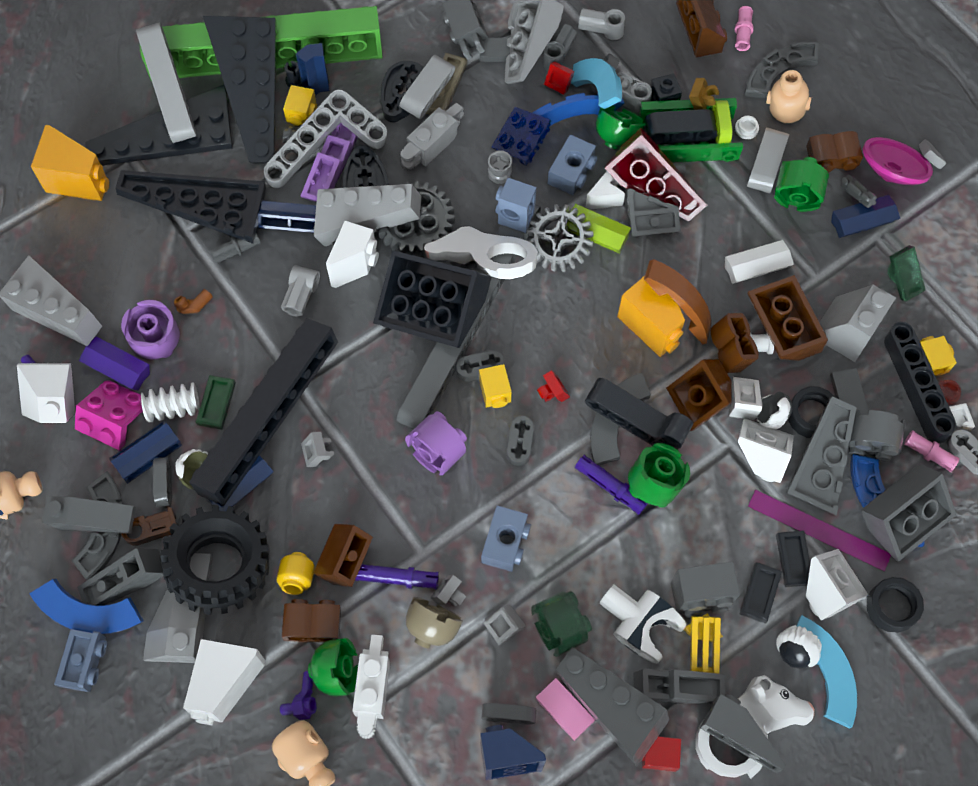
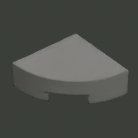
(932, 154)

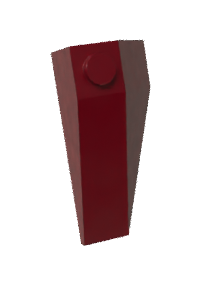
(648, 171)

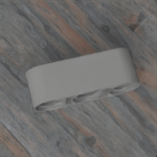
(427, 86)
(768, 160)

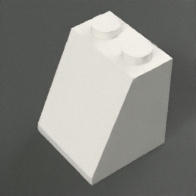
(220, 679)

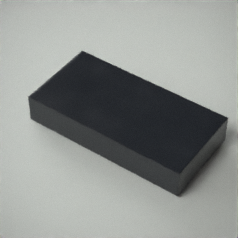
(793, 558)
(761, 592)

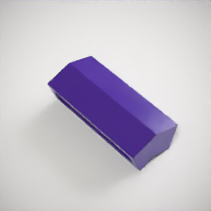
(115, 363)

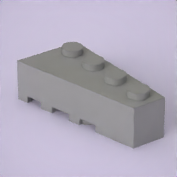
(364, 206)

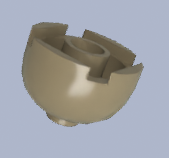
(431, 624)

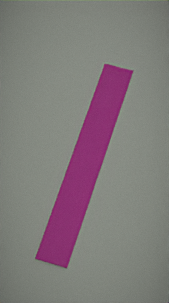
(820, 530)

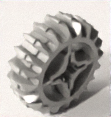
(548, 235)

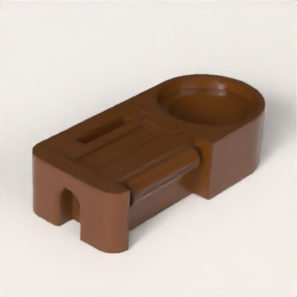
(153, 527)

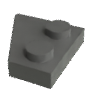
(650, 215)

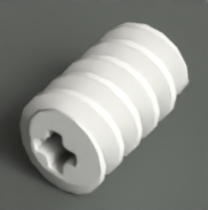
(170, 403)

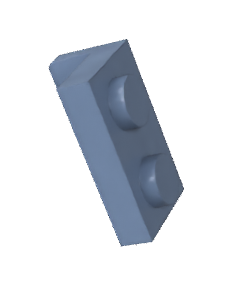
(80, 660)

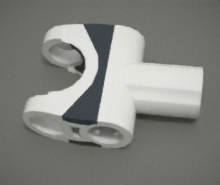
(639, 618)

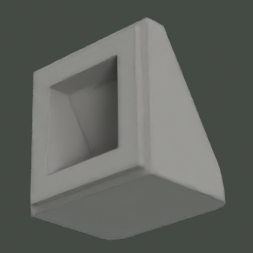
(504, 624)

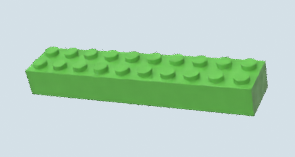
(343, 33)

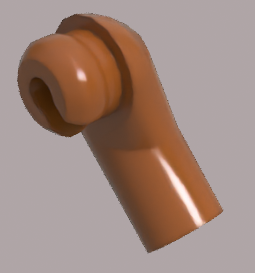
(195, 305)

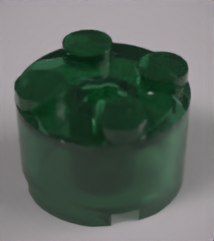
(561, 622)

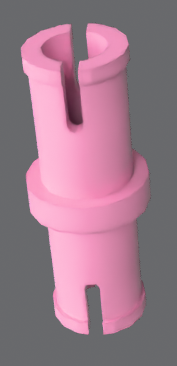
(744, 28)
(931, 451)

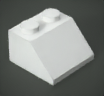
(352, 254)

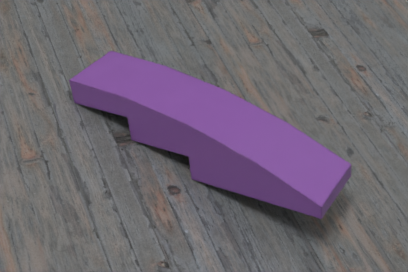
(330, 162)

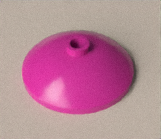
(896, 161)

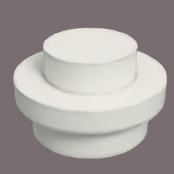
(747, 127)

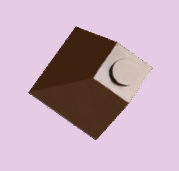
(702, 391)

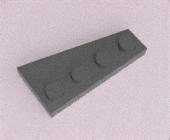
(823, 462)

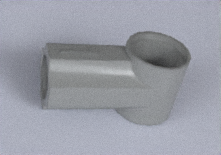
(609, 22)
(301, 284)

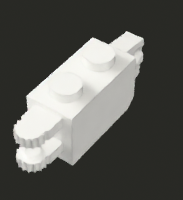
(371, 686)

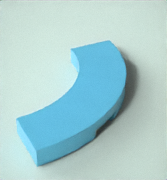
(603, 76)
(838, 675)

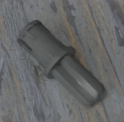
(232, 248)

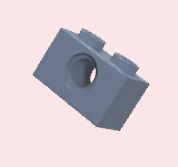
(576, 153)
(515, 204)
(505, 523)

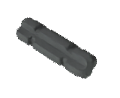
(858, 191)

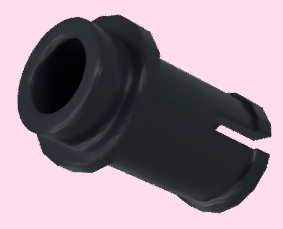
(293, 74)

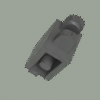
(465, 25)

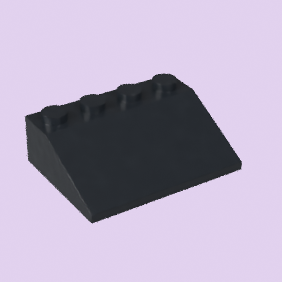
(430, 298)

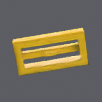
(705, 644)

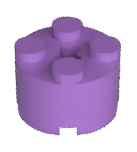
(150, 330)
(437, 443)

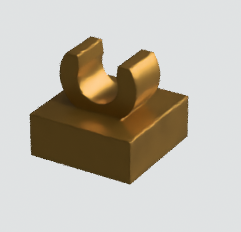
(701, 94)

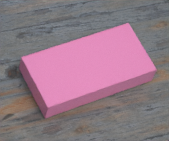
(565, 709)

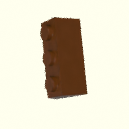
(702, 26)
(788, 319)

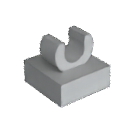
(314, 449)
(448, 592)

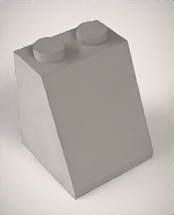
(854, 319)

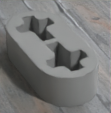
(968, 452)

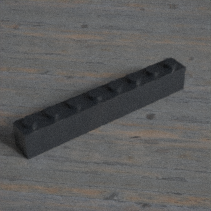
(263, 412)

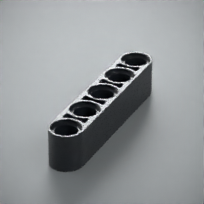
(917, 393)

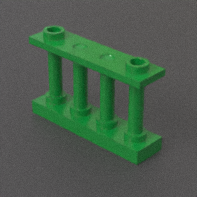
(698, 152)

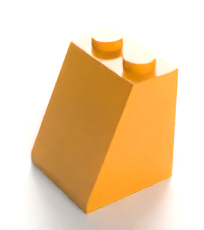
(68, 167)
(652, 317)

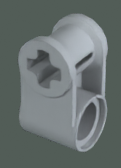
(634, 91)

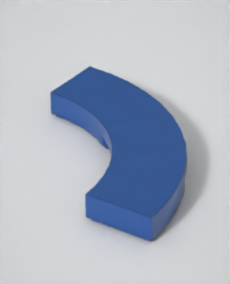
(573, 106)
(867, 479)
(81, 616)

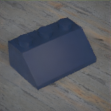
(508, 754)

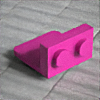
(107, 413)

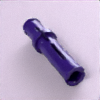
(610, 484)
(398, 576)

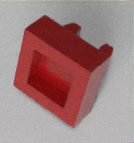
(559, 77)
(553, 388)

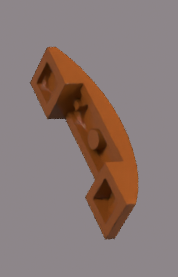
(667, 280)

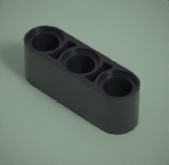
(681, 126)

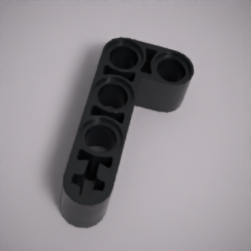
(637, 415)

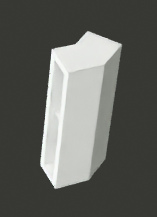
(758, 261)

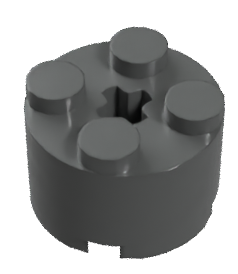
(877, 435)

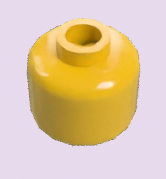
(295, 573)

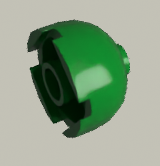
(617, 126)
(334, 667)

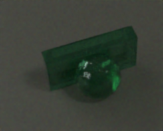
(906, 273)

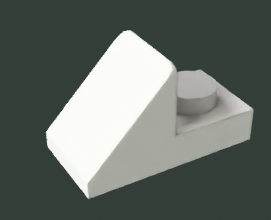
(605, 193)
(745, 398)

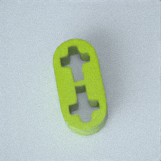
(723, 121)

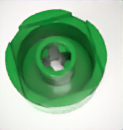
(801, 184)
(658, 475)

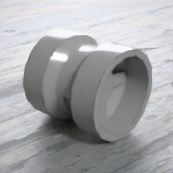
(499, 167)

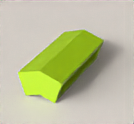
(606, 231)

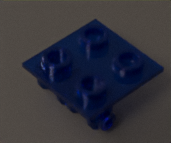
(522, 135)

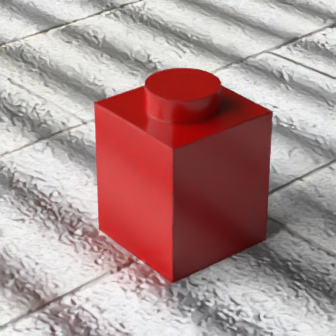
(663, 755)

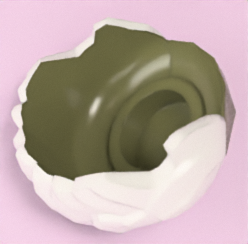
(188, 464)

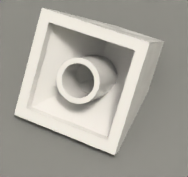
(46, 391)
(766, 450)
(832, 585)

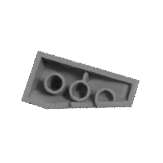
(531, 29)
(176, 629)

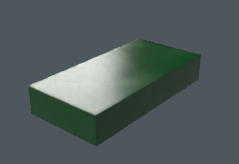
(215, 402)

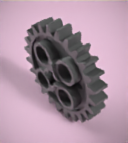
(437, 213)

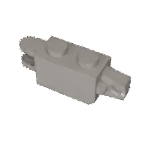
(431, 137)

